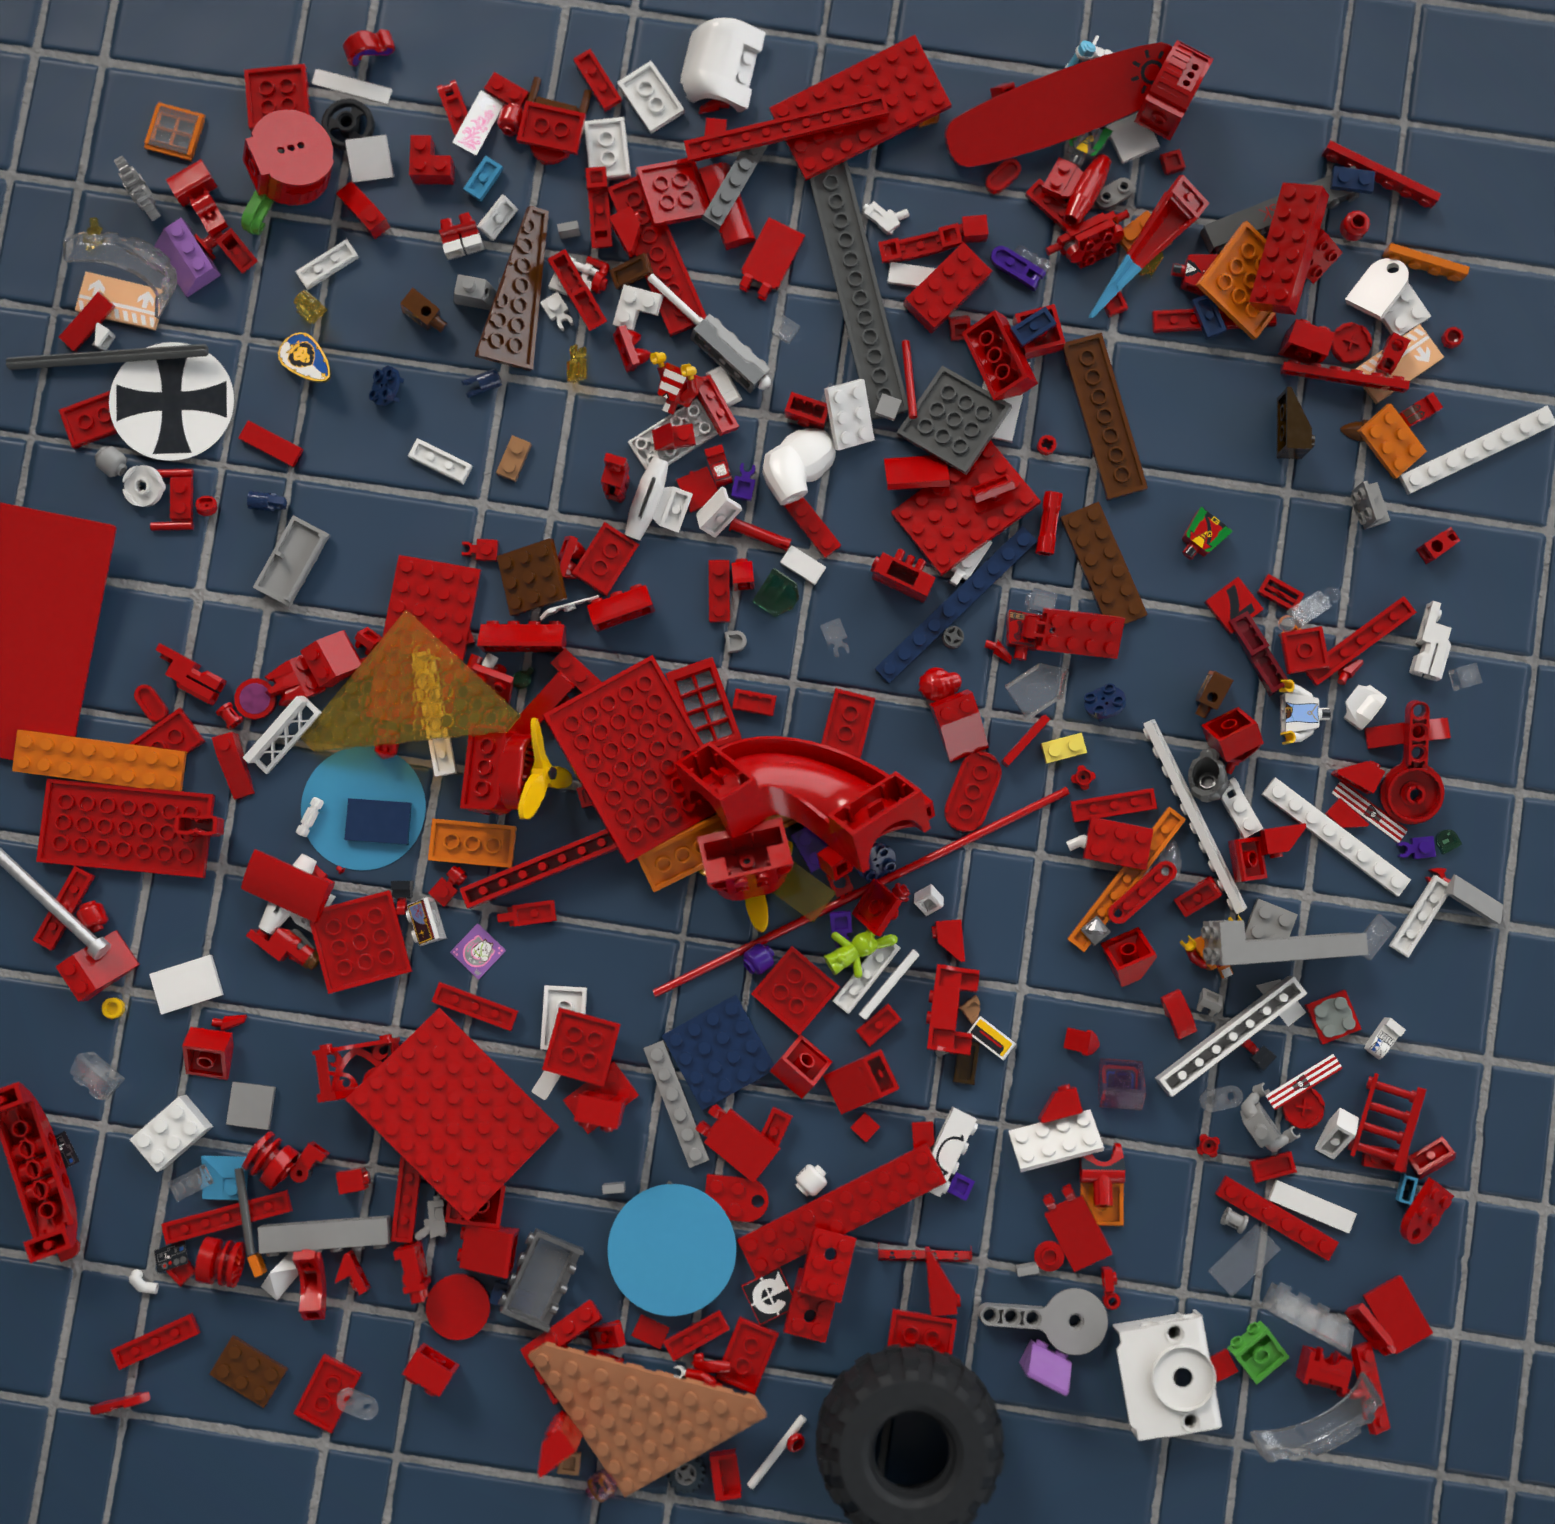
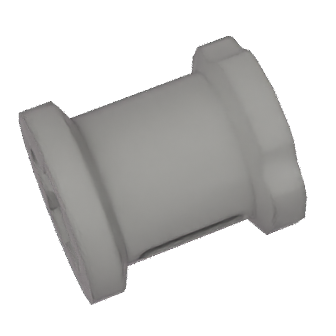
(1234, 1220)

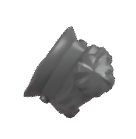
(1207, 776)

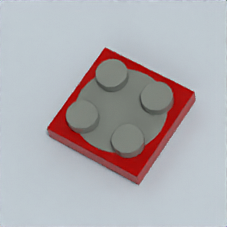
(1333, 1016)

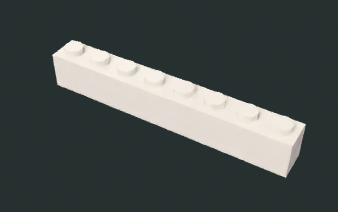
(1230, 1035)

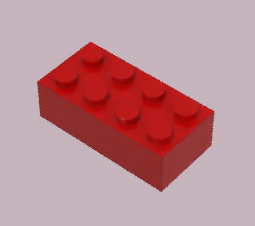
(947, 287)

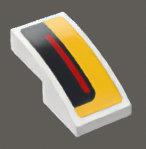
(992, 1038)

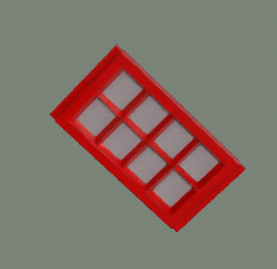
(705, 702)

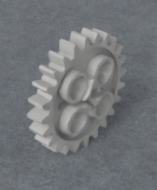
(136, 186)

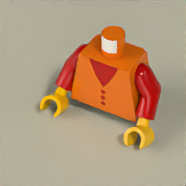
(1194, 951)

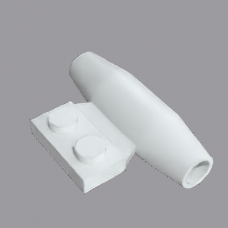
(654, 501)
(275, 916)

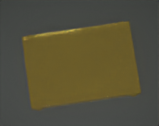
(805, 893)

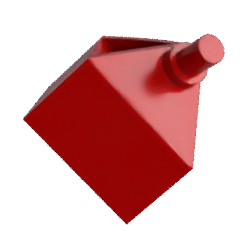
(1233, 737)

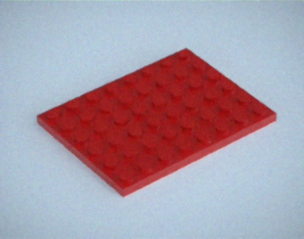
(625, 752)
(452, 1113)

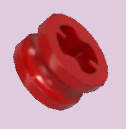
(1049, 439)

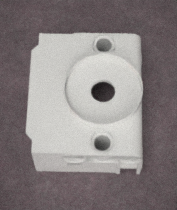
(1147, 1368)

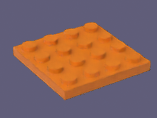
(1232, 278)

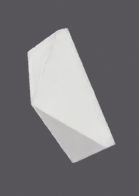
(280, 1277)

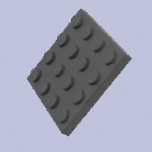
(954, 420)

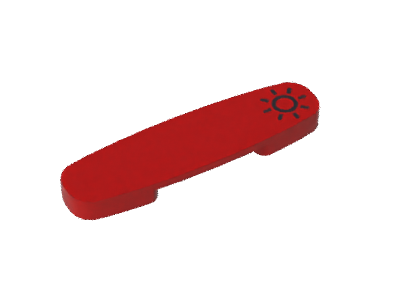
(1055, 106)

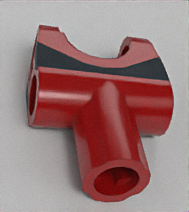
(1103, 1175)

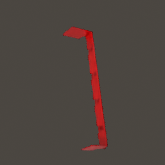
(920, 1254)

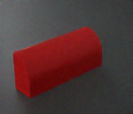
(736, 227)

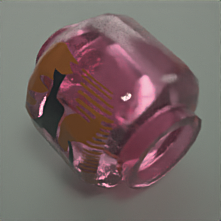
(601, 1486)

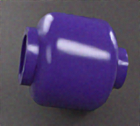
(758, 959)

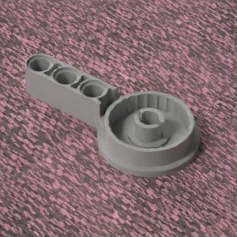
(1055, 1317)

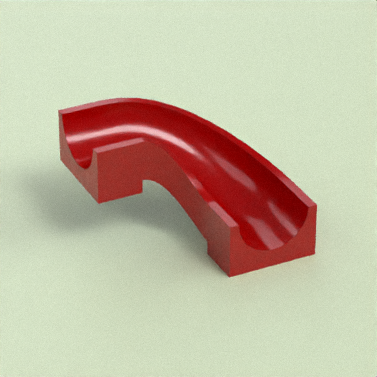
(807, 781)

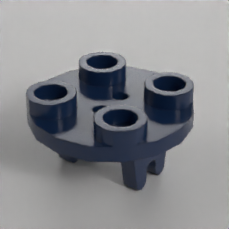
(385, 386)
(1105, 702)
(885, 861)

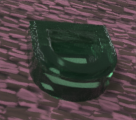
(1447, 840)

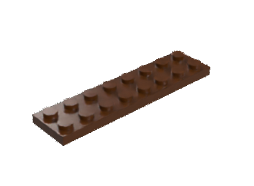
(1104, 416)

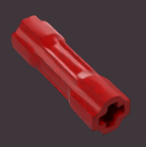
(1051, 508)

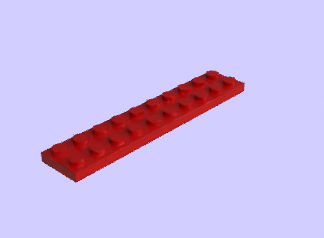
(842, 1209)

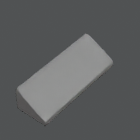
(1474, 899)

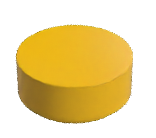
(113, 1008)

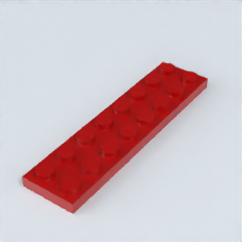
(663, 258)

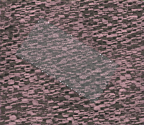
(1244, 1260)

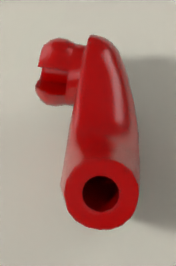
(710, 1366)

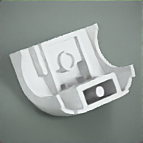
(722, 61)

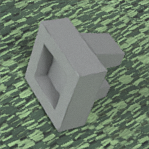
(1210, 1000)

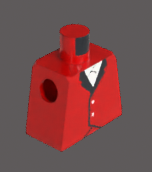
(1193, 270)

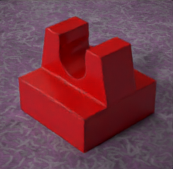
(367, 638)

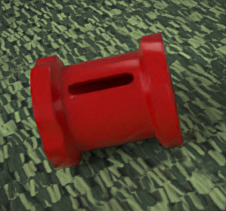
(229, 715)

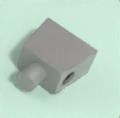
(471, 292)

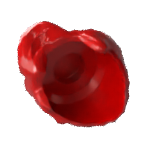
(939, 684)

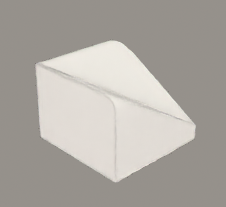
(103, 337)
(928, 899)

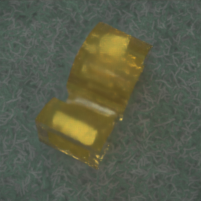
(309, 306)

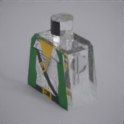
(1088, 145)

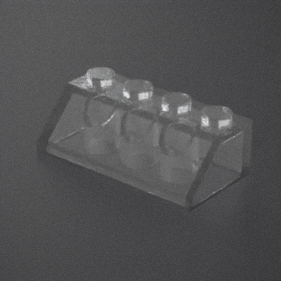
(1309, 1317)

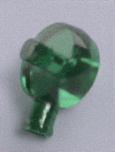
(522, 678)

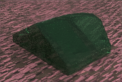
(777, 593)

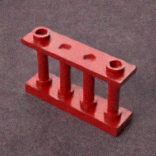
(1409, 1118)

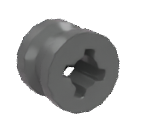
(956, 636)

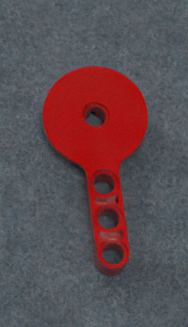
(1413, 774)

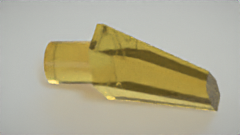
(94, 228)
(1152, 265)

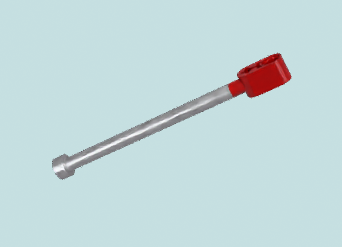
(96, 946)

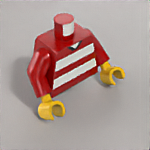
(676, 383)

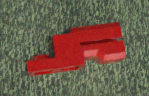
(617, 475)
(184, 669)

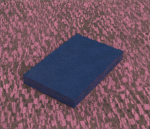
(378, 821)

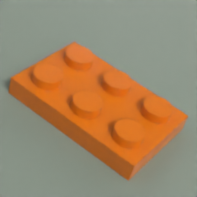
(1392, 441)

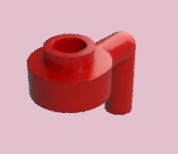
(599, 281)

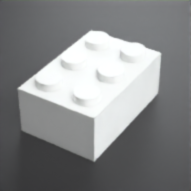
(171, 1133)

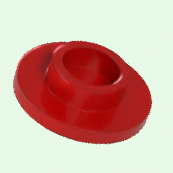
(1049, 1256)

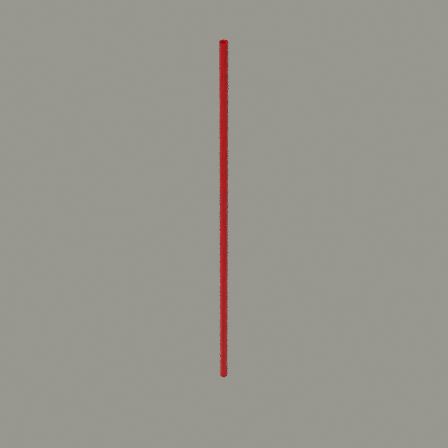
(860, 891)

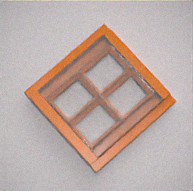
(174, 131)

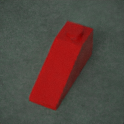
(363, 209)
(234, 767)
(941, 1292)

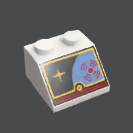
(425, 921)

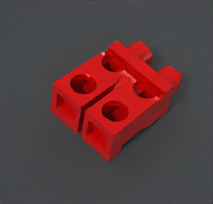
(414, 1269)

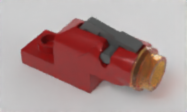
(287, 943)

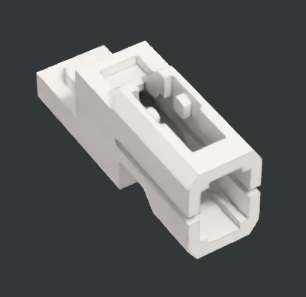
(1434, 643)

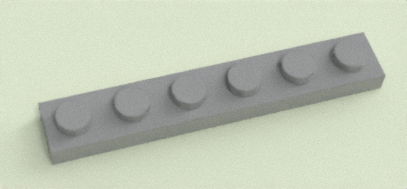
(676, 1103)

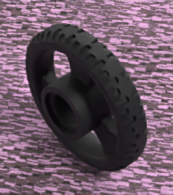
(352, 132)

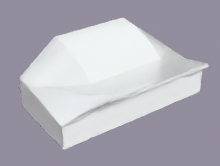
(1363, 706)

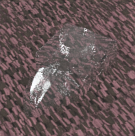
(1171, 853)

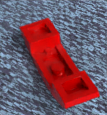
(599, 207)
(920, 245)
(1394, 733)

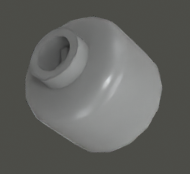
(111, 461)

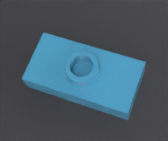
(483, 178)

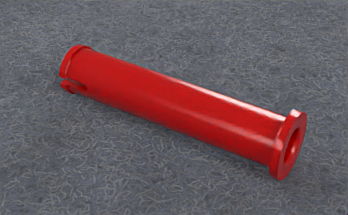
(760, 534)

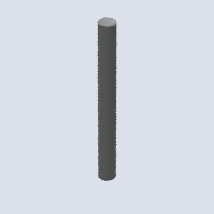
(244, 1209)

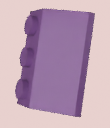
(187, 256)

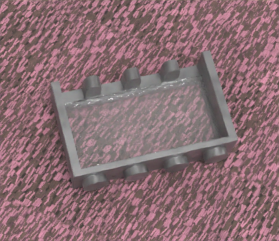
(540, 1279)

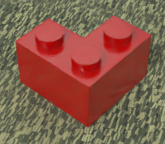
(426, 166)

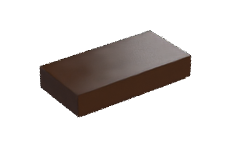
(631, 271)

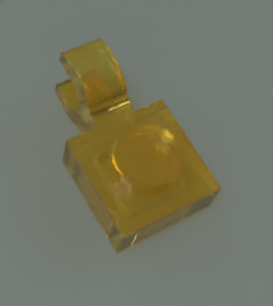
(577, 365)

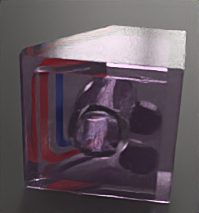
(1121, 1084)

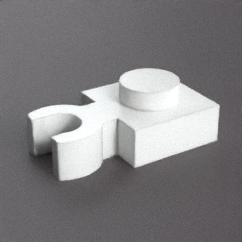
(556, 309)

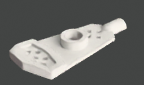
(567, 607)

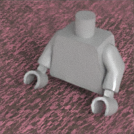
(1261, 1125)

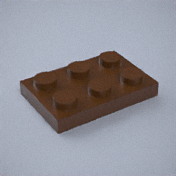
(248, 1371)

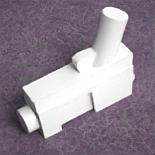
(885, 220)

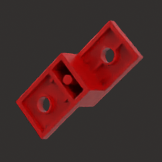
(819, 1284)

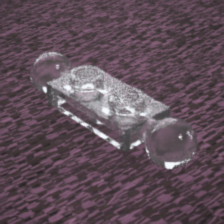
(1309, 609)

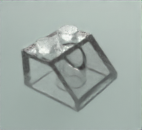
(96, 1075)

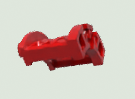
(335, 1090)

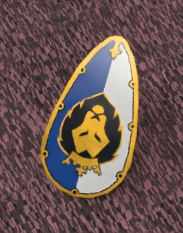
(305, 358)

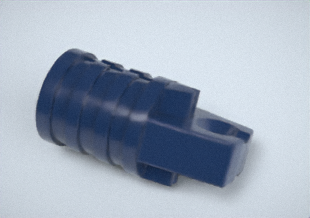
(265, 501)

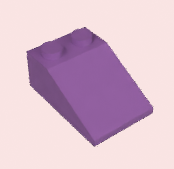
(1047, 1366)

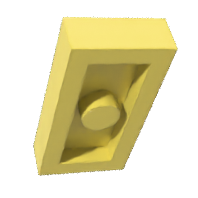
(1063, 748)

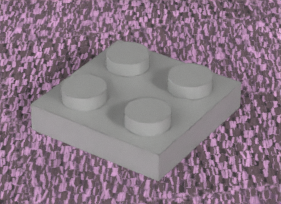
(1269, 921)

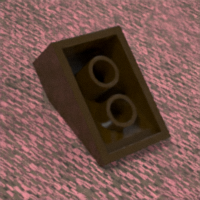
(1293, 427)

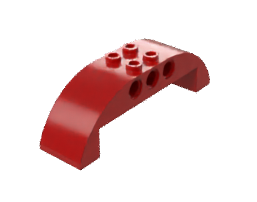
(37, 1173)

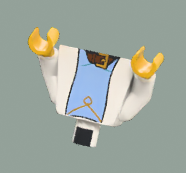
(1299, 713)

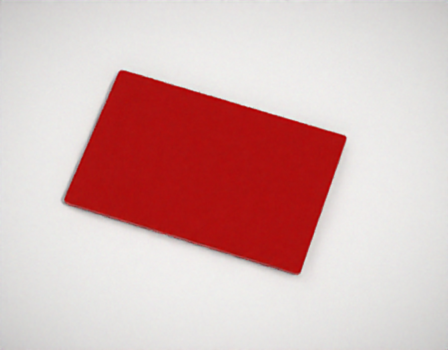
(49, 617)

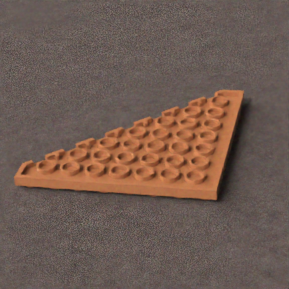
(641, 1418)

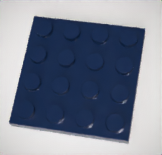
(718, 1052)

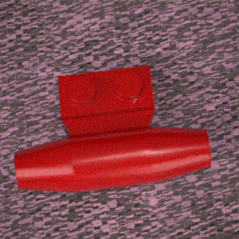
(1080, 187)

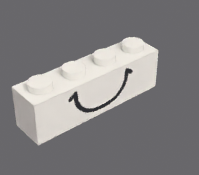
(952, 1143)

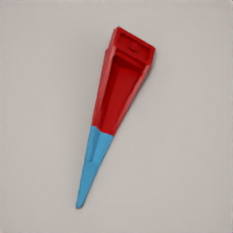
(1172, 215)

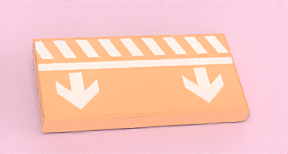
(133, 301)
(1416, 359)

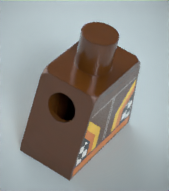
(416, 305)
(1218, 686)

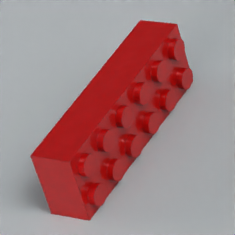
(1289, 248)

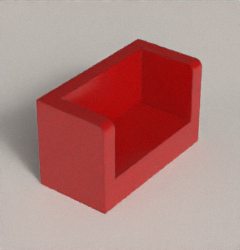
(725, 1474)

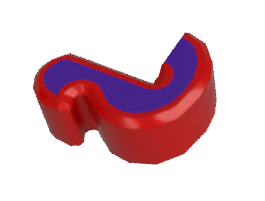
(368, 44)

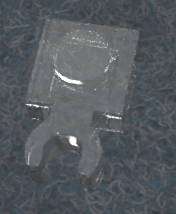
(834, 634)

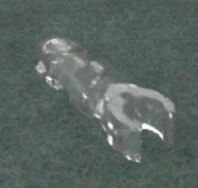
(1040, 262)

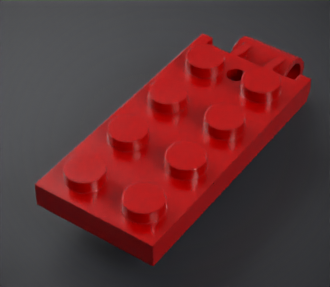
(1075, 632)

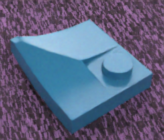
(223, 1174)

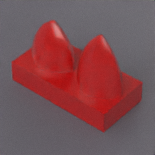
(625, 342)
(570, 549)

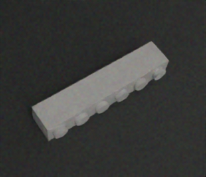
(325, 1234)

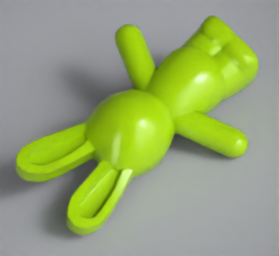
(850, 952)

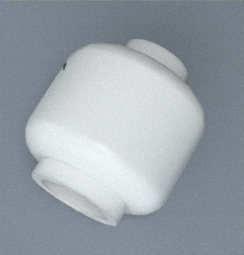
(811, 1180)

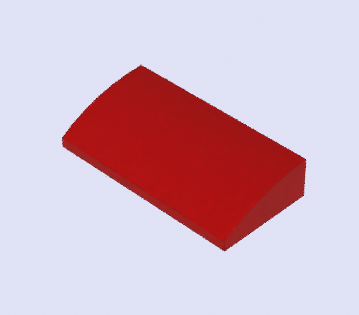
(286, 885)

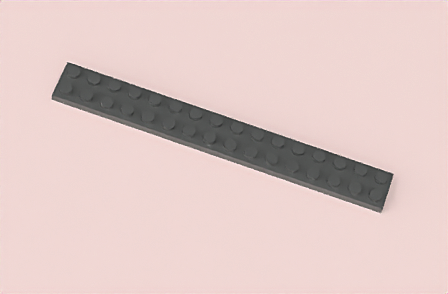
(857, 286)

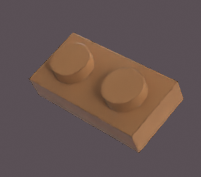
(513, 458)

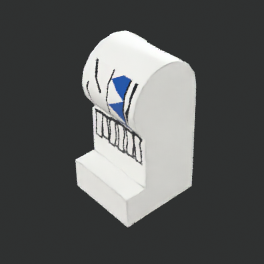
(1384, 1037)

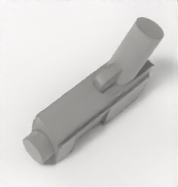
(436, 1223)

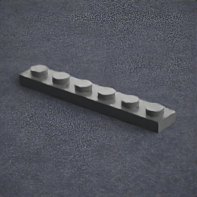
(732, 186)

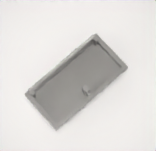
(291, 561)

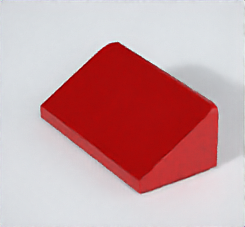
(1431, 1158)

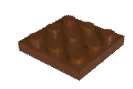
(531, 577)

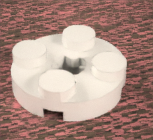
(154, 486)

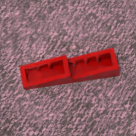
(577, 290)

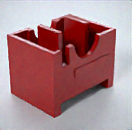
(1327, 1372)

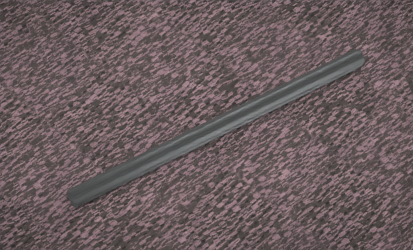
(110, 356)

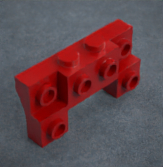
(945, 1006)

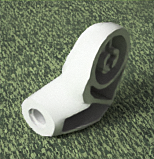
(798, 460)

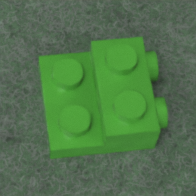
(1258, 1351)

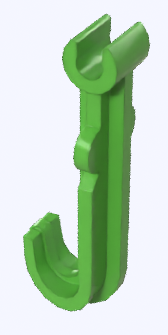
(255, 213)

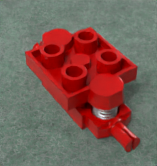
(1091, 239)

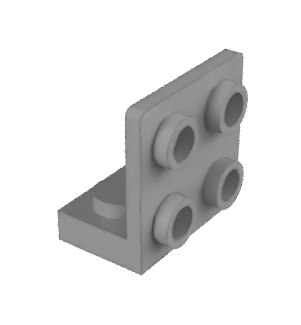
(1370, 505)

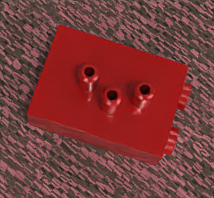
(902, 575)

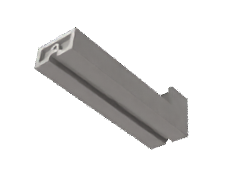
(1227, 945)

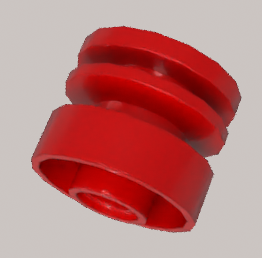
(272, 1161)
(220, 1262)

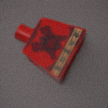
(1014, 626)

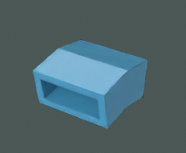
(1411, 1192)

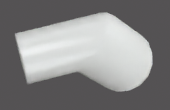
(1077, 842)
(140, 1285)

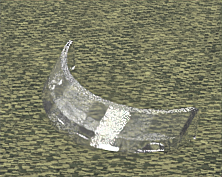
(129, 254)
(1324, 1431)

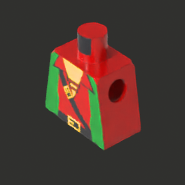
(1203, 534)

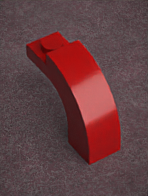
(312, 1284)

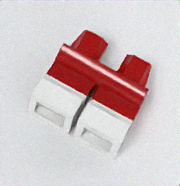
(452, 236)

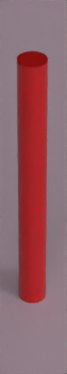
(909, 379)

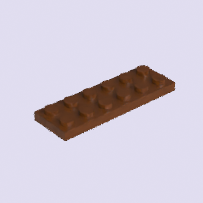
(1103, 563)

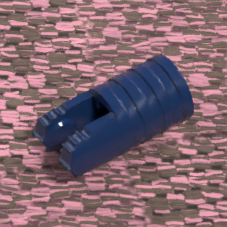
(487, 381)

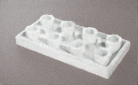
(703, 431)

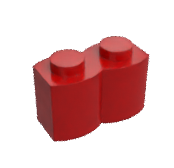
(199, 825)

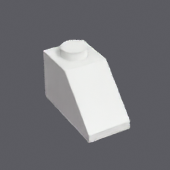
(1337, 1133)

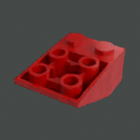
(861, 1081)

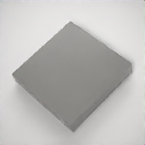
(251, 1105)

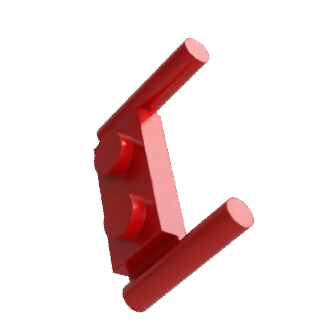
(180, 500)

